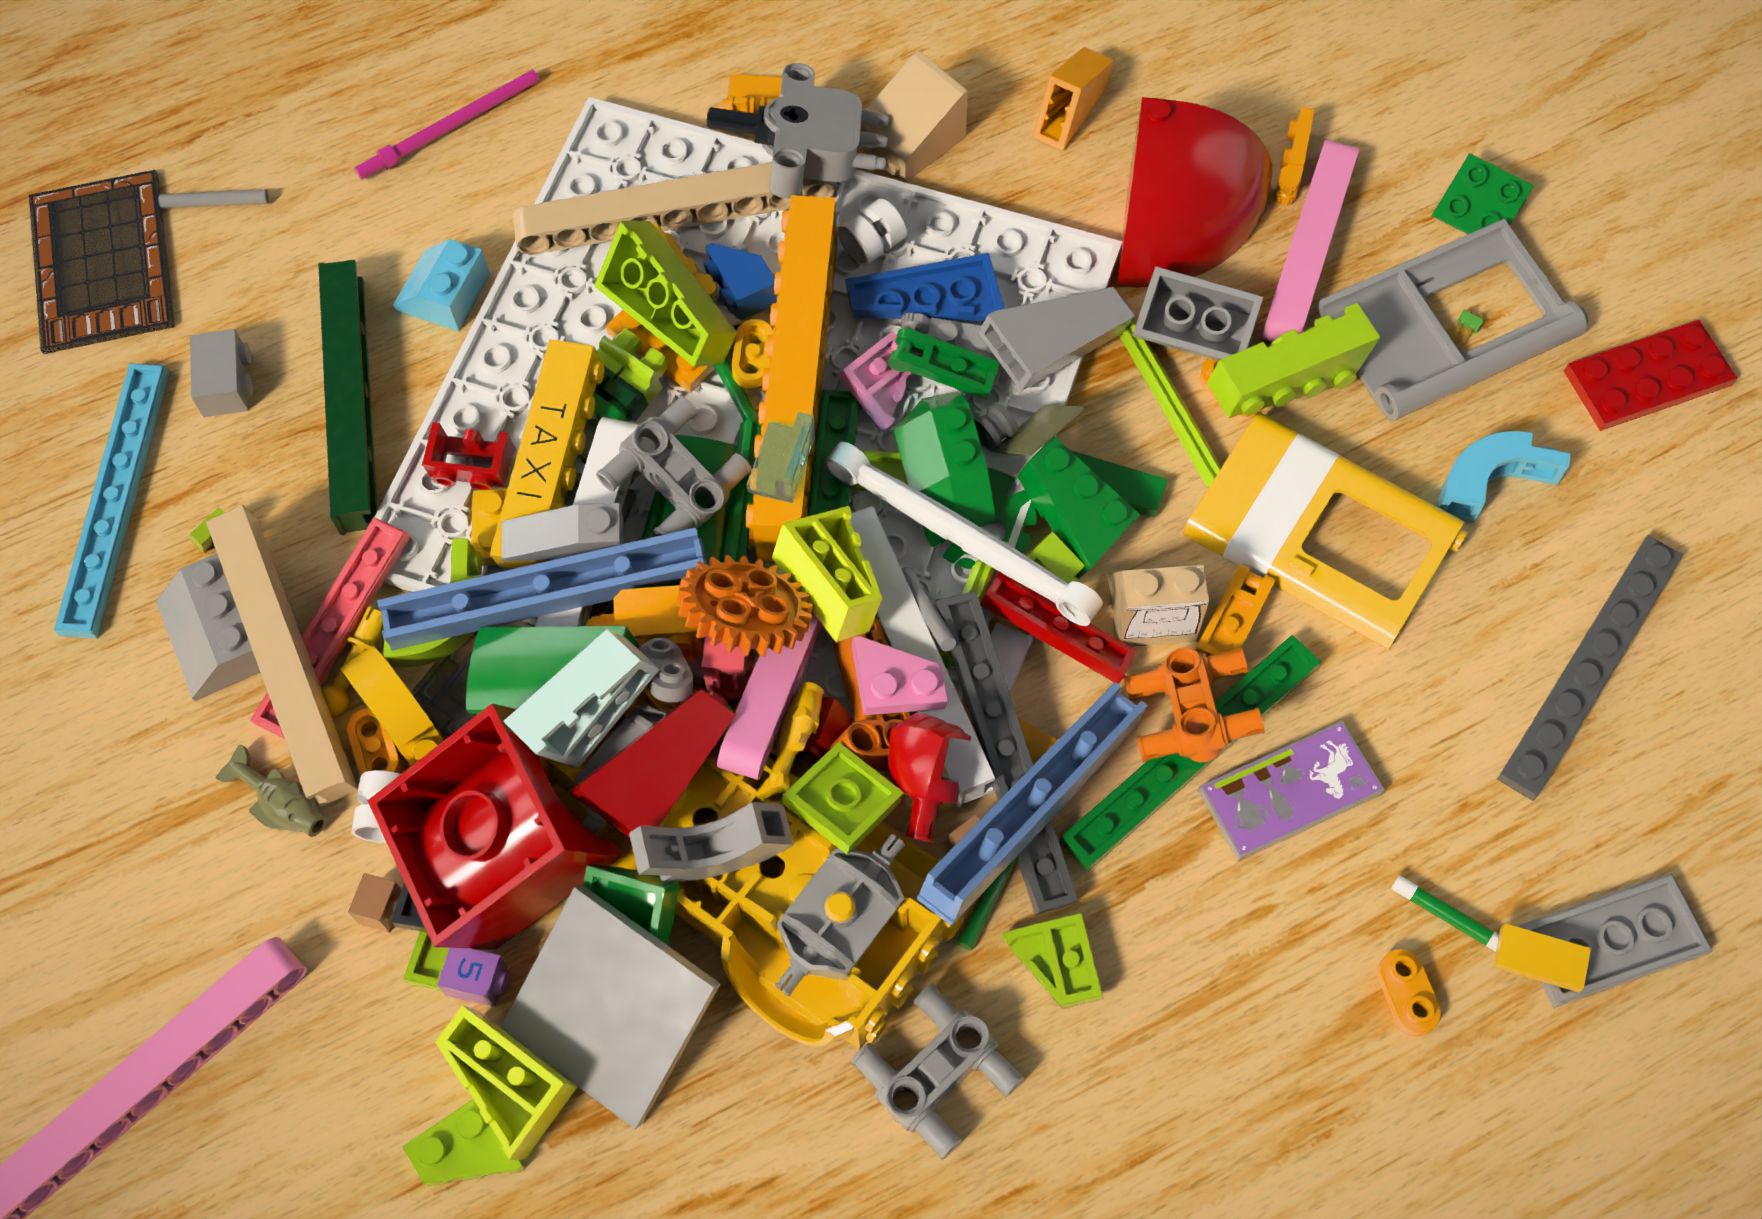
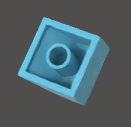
(444, 284)

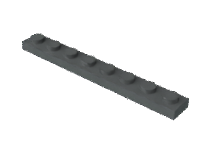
(1589, 668)
(1003, 743)

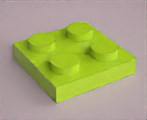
(842, 798)

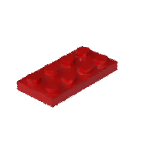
(1650, 375)

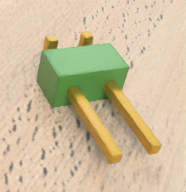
(1469, 322)

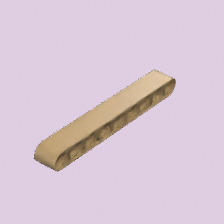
(668, 203)

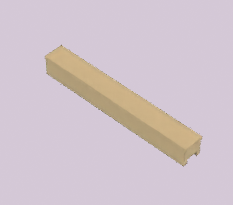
(282, 656)

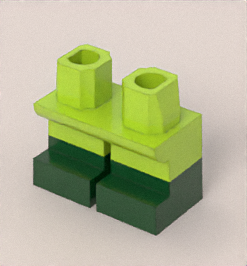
(625, 377)

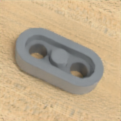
(674, 677)

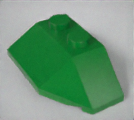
(945, 456)

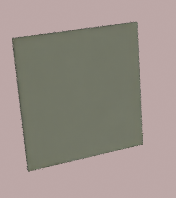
(1039, 429)

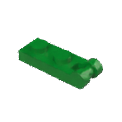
(944, 363)

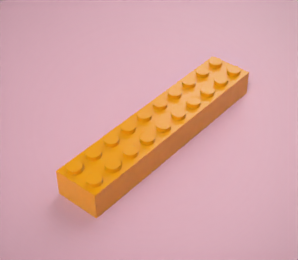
(796, 349)

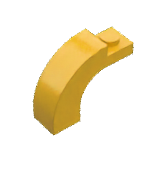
(392, 704)

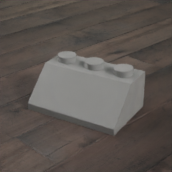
(1197, 315)
(206, 628)

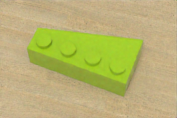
(663, 295)
(1295, 364)

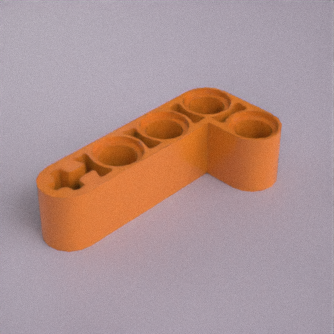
(869, 734)

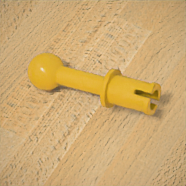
(366, 636)

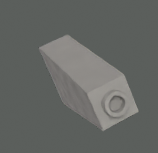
(1052, 333)

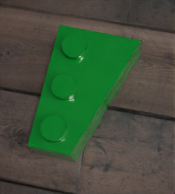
(1075, 502)

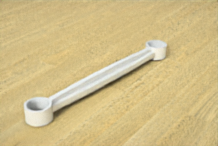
(1072, 600)

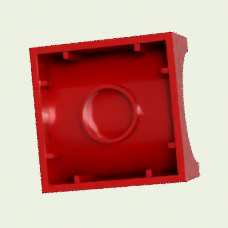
(484, 836)

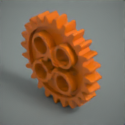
(744, 605)

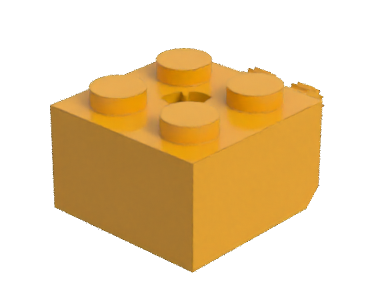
(652, 615)

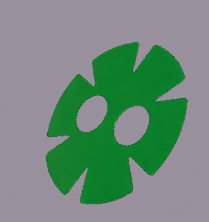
(1005, 511)

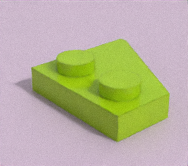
(1059, 959)
(459, 1149)

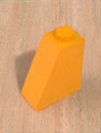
(1071, 96)

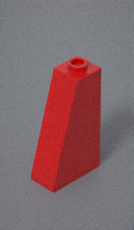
(656, 767)

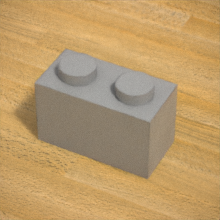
(220, 372)

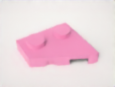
(875, 382)
(895, 679)

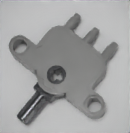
(808, 132)

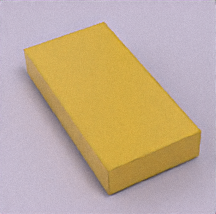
(1542, 957)

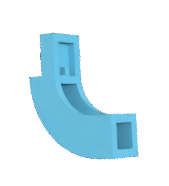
(1494, 458)

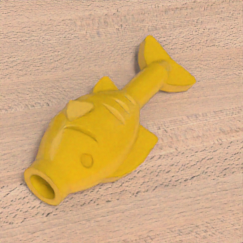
(795, 730)

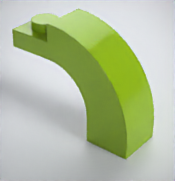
(465, 565)

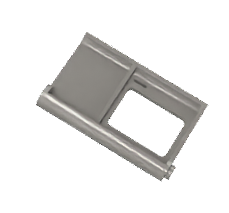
(1415, 355)

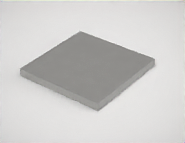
(609, 1006)

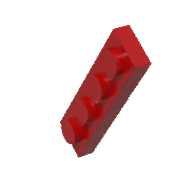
(1044, 621)

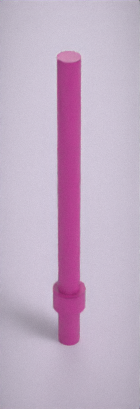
(389, 155)

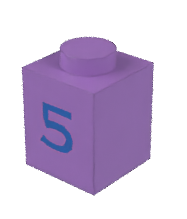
(474, 976)

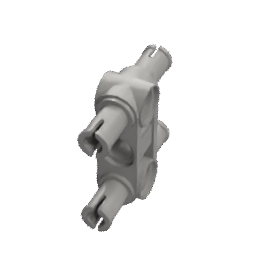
(674, 469)
(937, 1070)

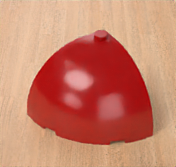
(1191, 190)

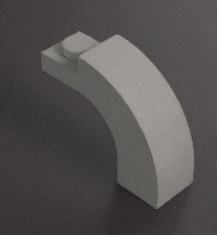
(712, 848)

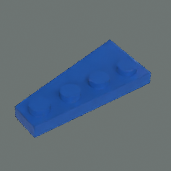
(940, 290)

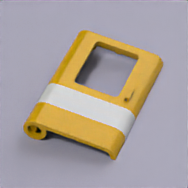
(1272, 499)

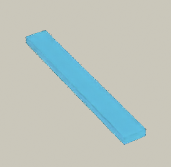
(112, 502)

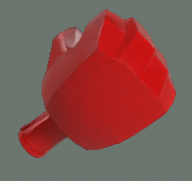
(917, 765)

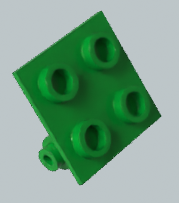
(1481, 196)

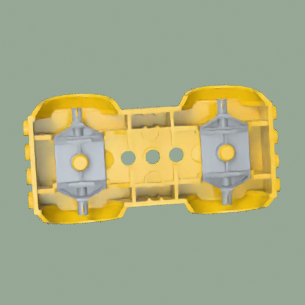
(807, 950)

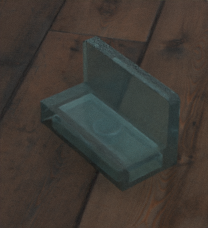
(782, 458)

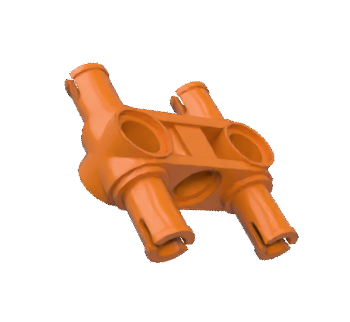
(1198, 727)

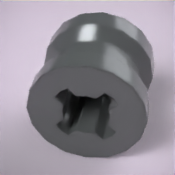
(995, 426)

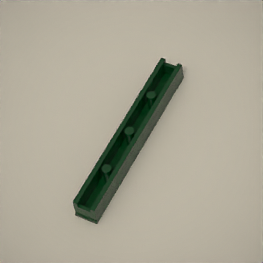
(347, 397)

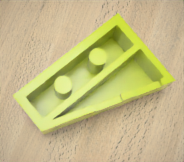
(830, 567)
(507, 1080)

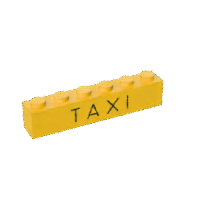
(551, 436)

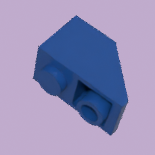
(743, 279)

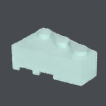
(583, 700)

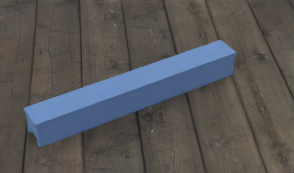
(538, 589)
(1029, 805)

